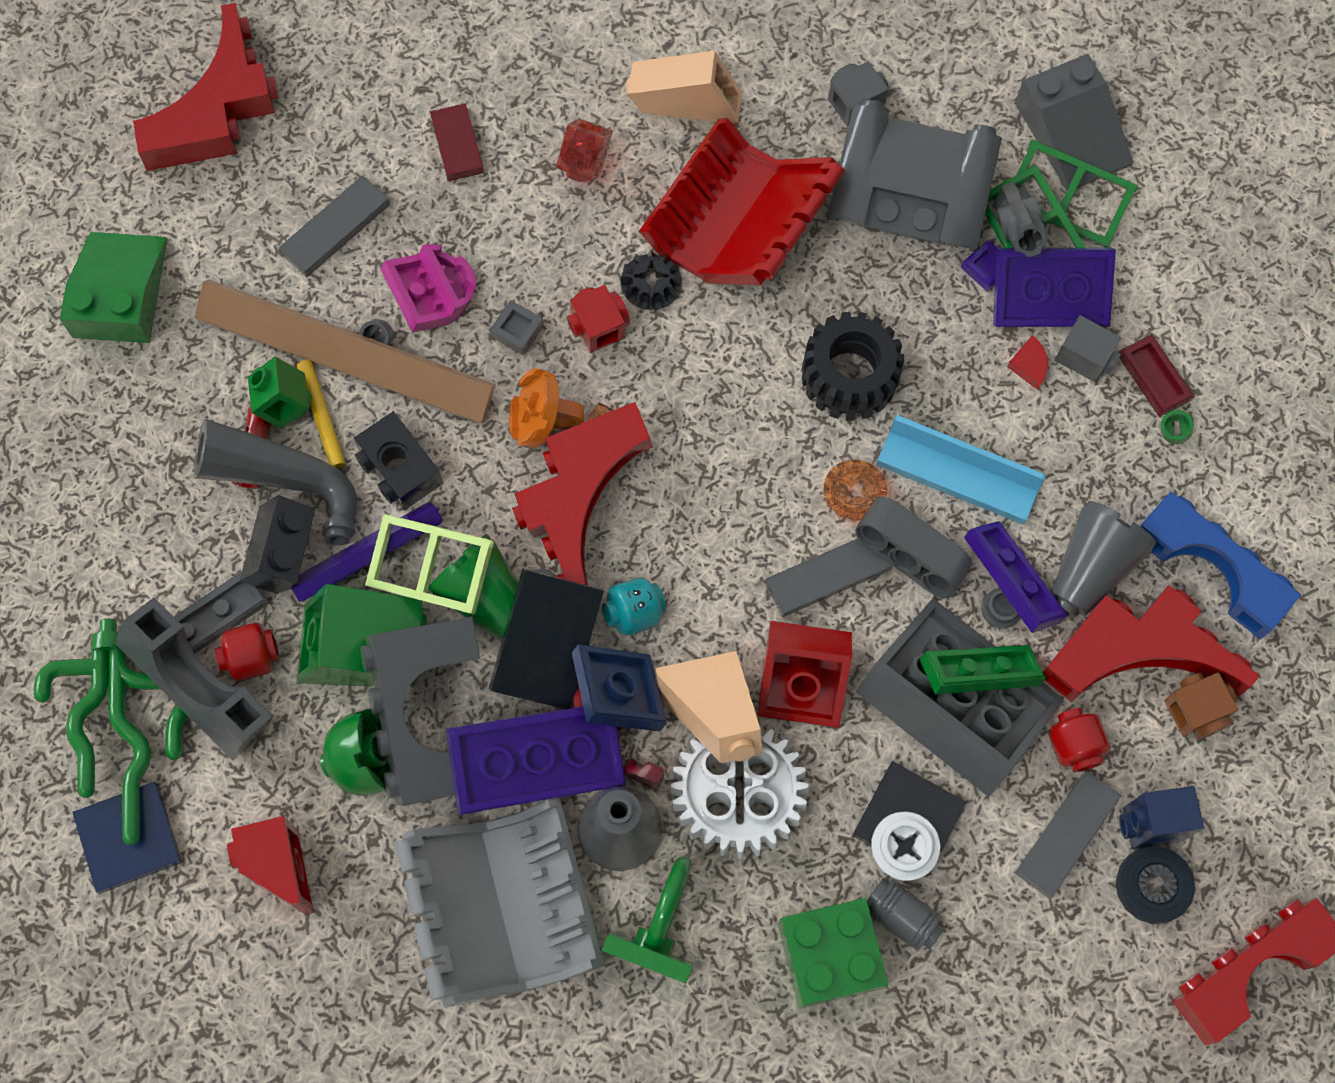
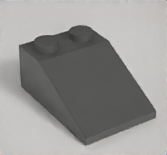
(1075, 115)

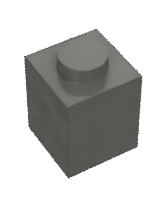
(1089, 349)

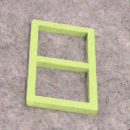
(428, 563)

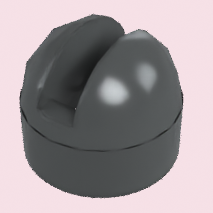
(371, 327)

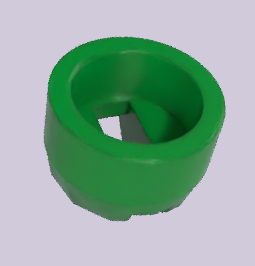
(1185, 424)

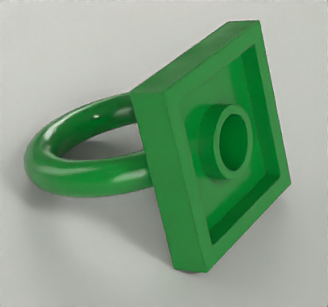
(652, 947)

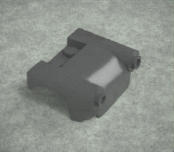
(915, 177)

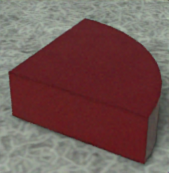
(647, 774)

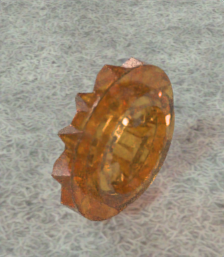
(849, 474)

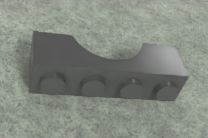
(162, 652)

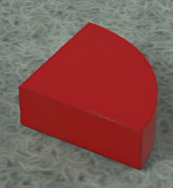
(1030, 362)

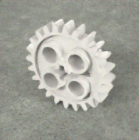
(777, 789)

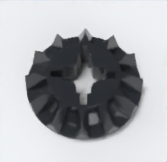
(637, 289)

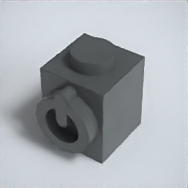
(854, 84)

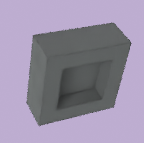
(516, 327)

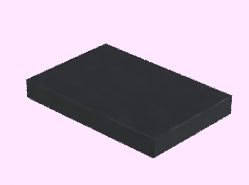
(539, 638)

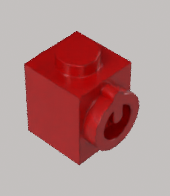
(598, 317)

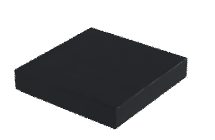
(908, 792)

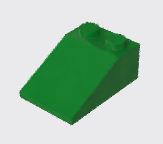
(114, 288)

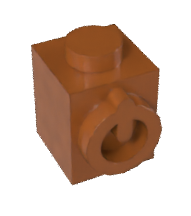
(1202, 705)

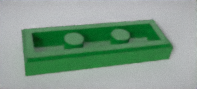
(982, 669)

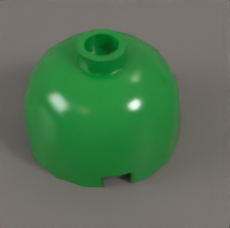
(353, 755)

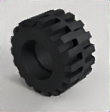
(858, 337)

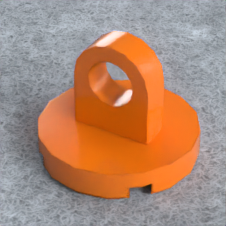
(540, 409)

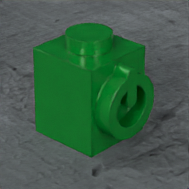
(278, 392)

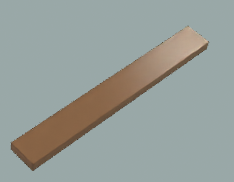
(345, 351)

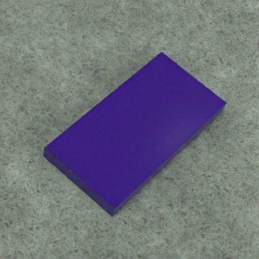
(532, 759)

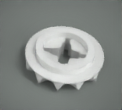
(925, 846)

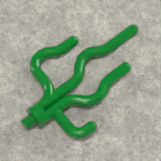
(110, 670)

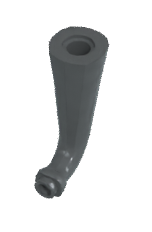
(246, 458)

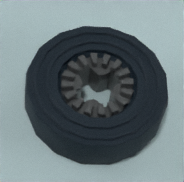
(1177, 885)

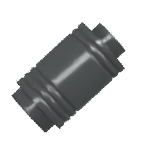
(904, 914)

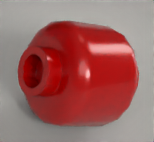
(247, 652)
(1079, 740)

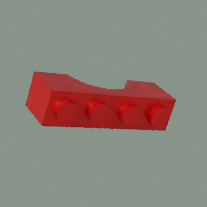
(1218, 1001)

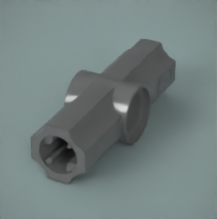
(1021, 219)

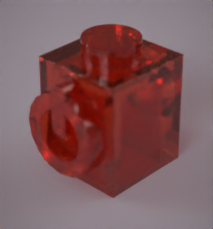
(583, 150)

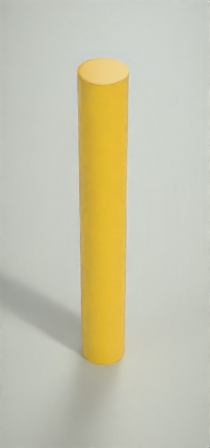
(322, 416)

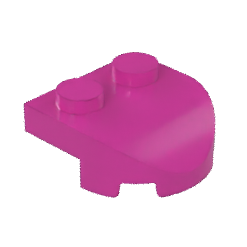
(430, 286)

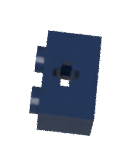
(1161, 817)

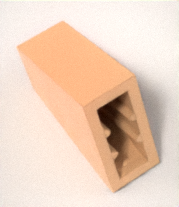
(685, 87)
(713, 704)

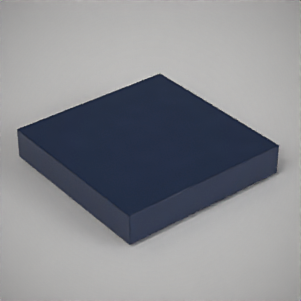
(618, 688)
(113, 861)

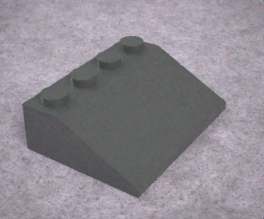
(970, 731)

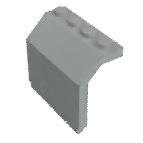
(498, 905)

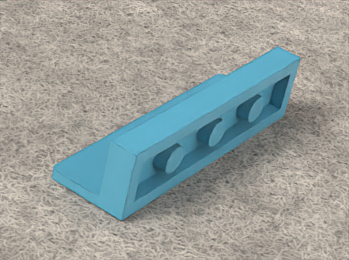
(960, 469)

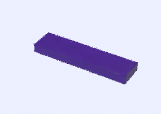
(361, 553)

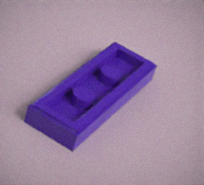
(1015, 576)

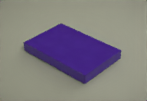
(1053, 287)

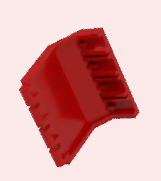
(738, 209)

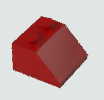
(805, 674)
(273, 859)

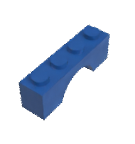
(1256, 592)

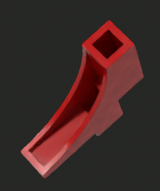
(206, 117)
(586, 463)
(1163, 637)

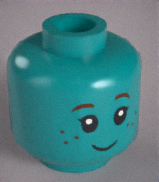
(634, 606)

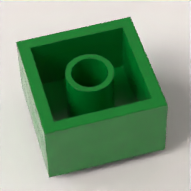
(832, 953)

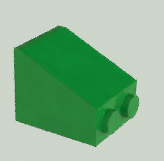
(336, 629)

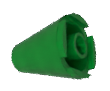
(496, 593)

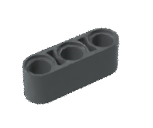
(913, 547)

